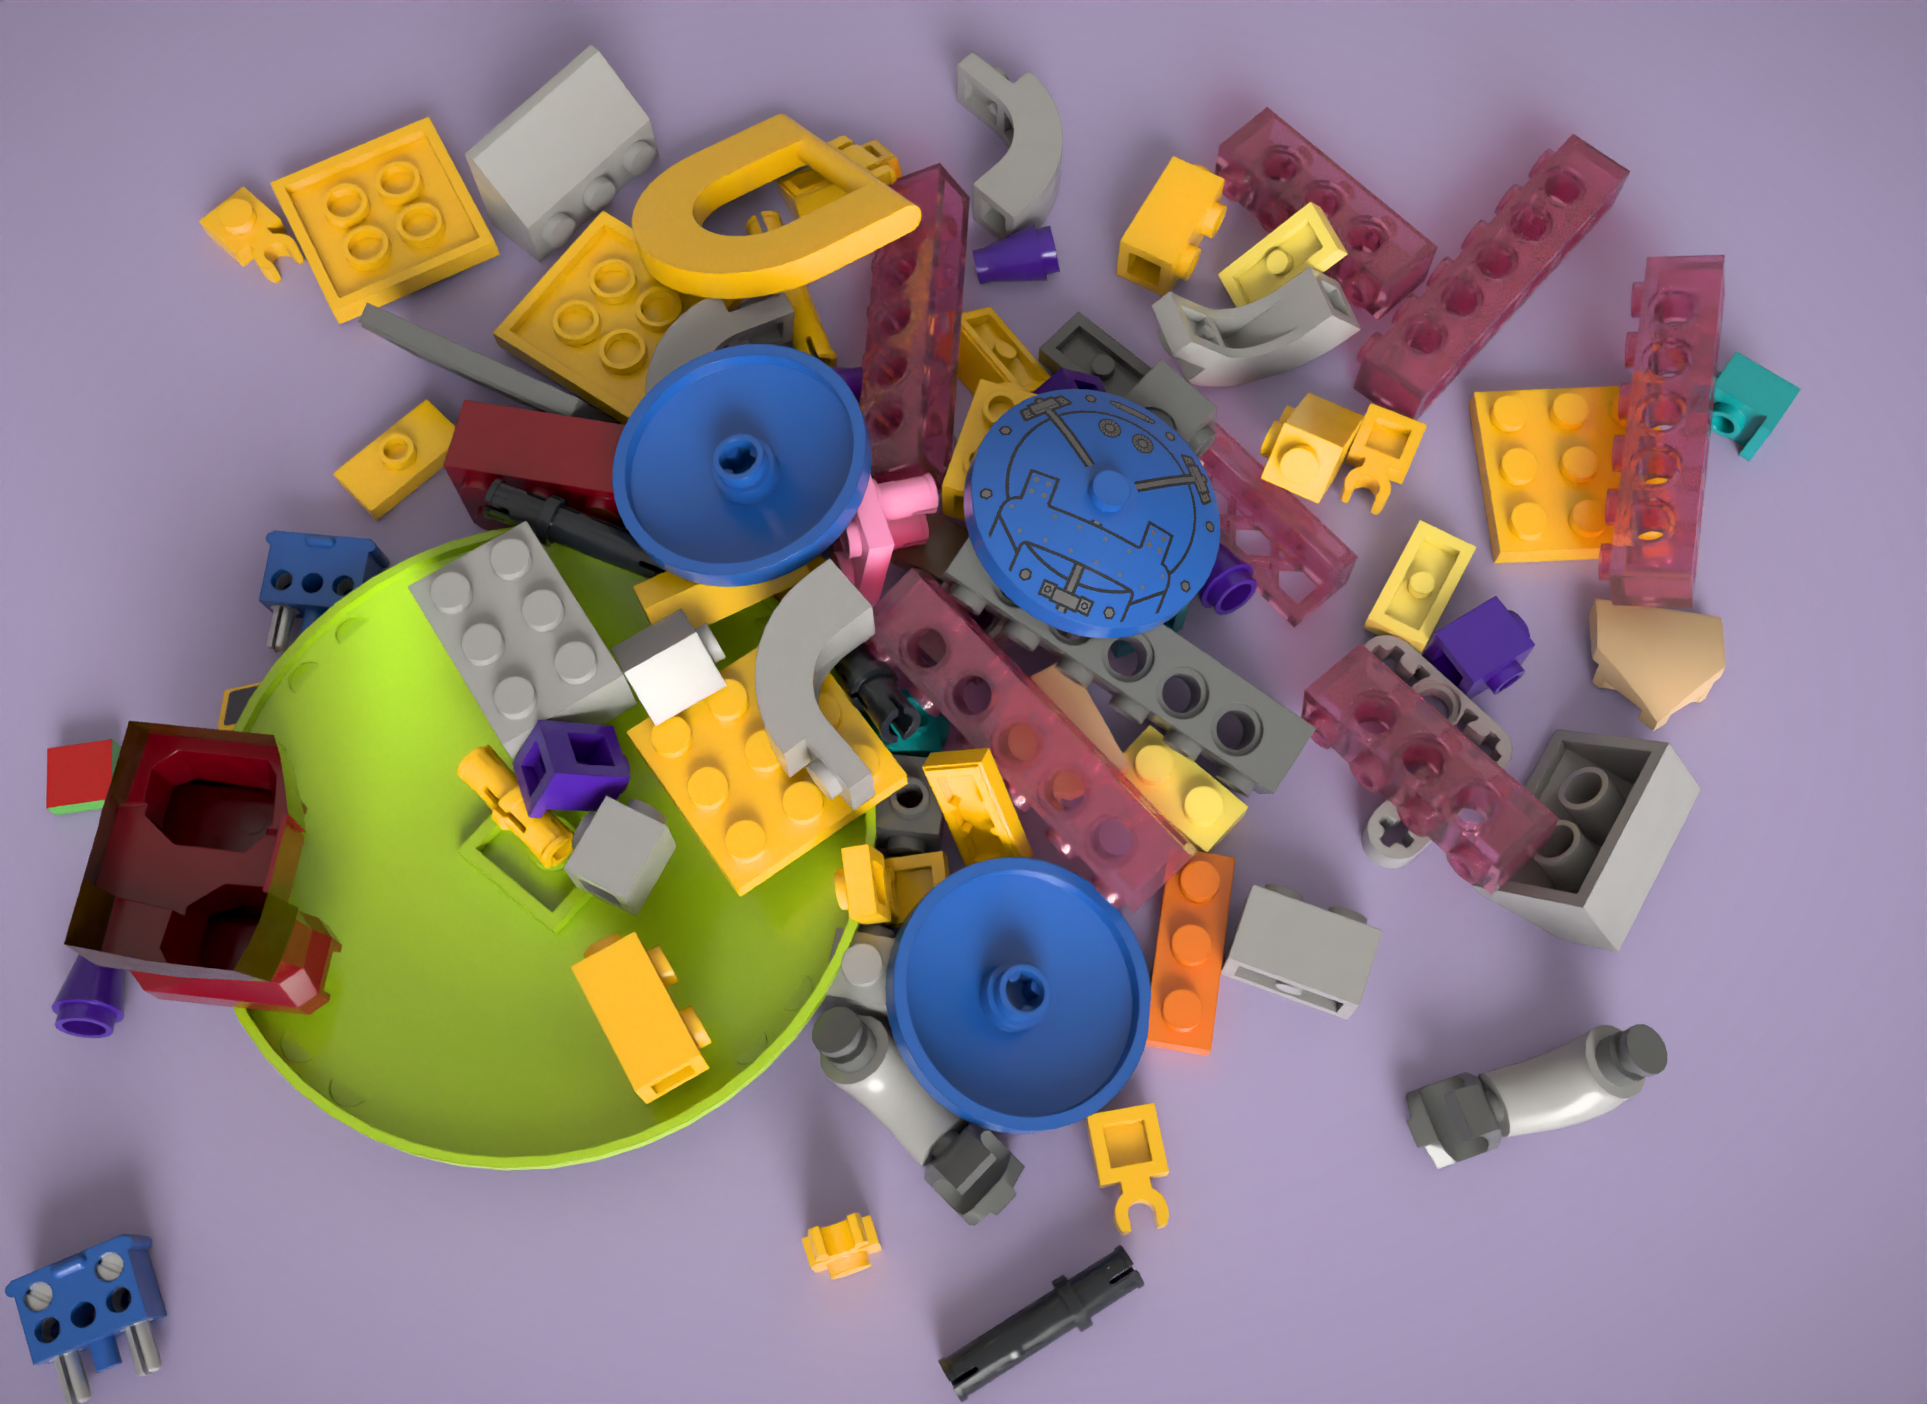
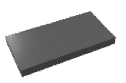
(476, 366)

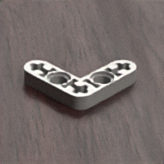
(1479, 729)

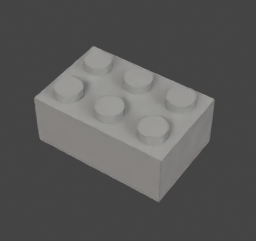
(521, 639)

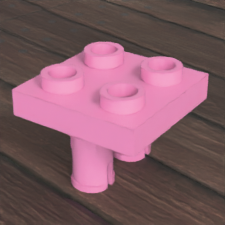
(886, 520)

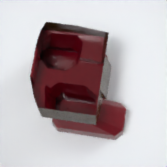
(201, 873)

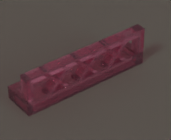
(1284, 522)

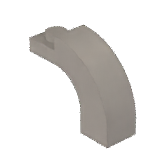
(1024, 115)
(711, 327)
(1256, 338)
(800, 645)

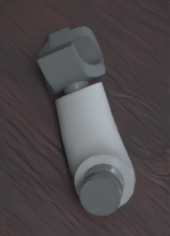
(1540, 1094)
(967, 1165)

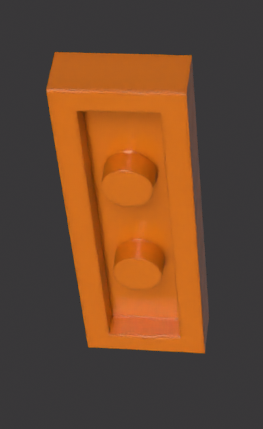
(1190, 954)

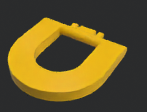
(738, 267)

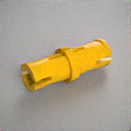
(498, 787)

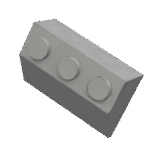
(562, 155)
(1616, 824)

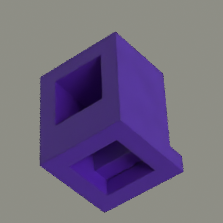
(570, 767)

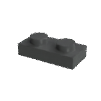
(1090, 350)

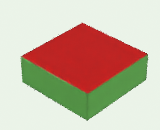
(80, 776)

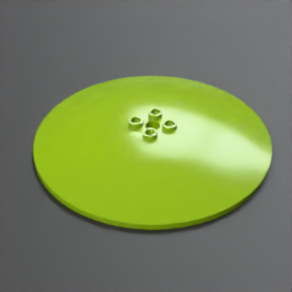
(454, 970)

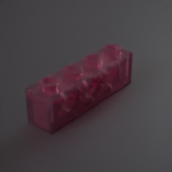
(1280, 171)
(1465, 777)

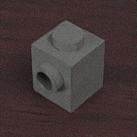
(910, 817)

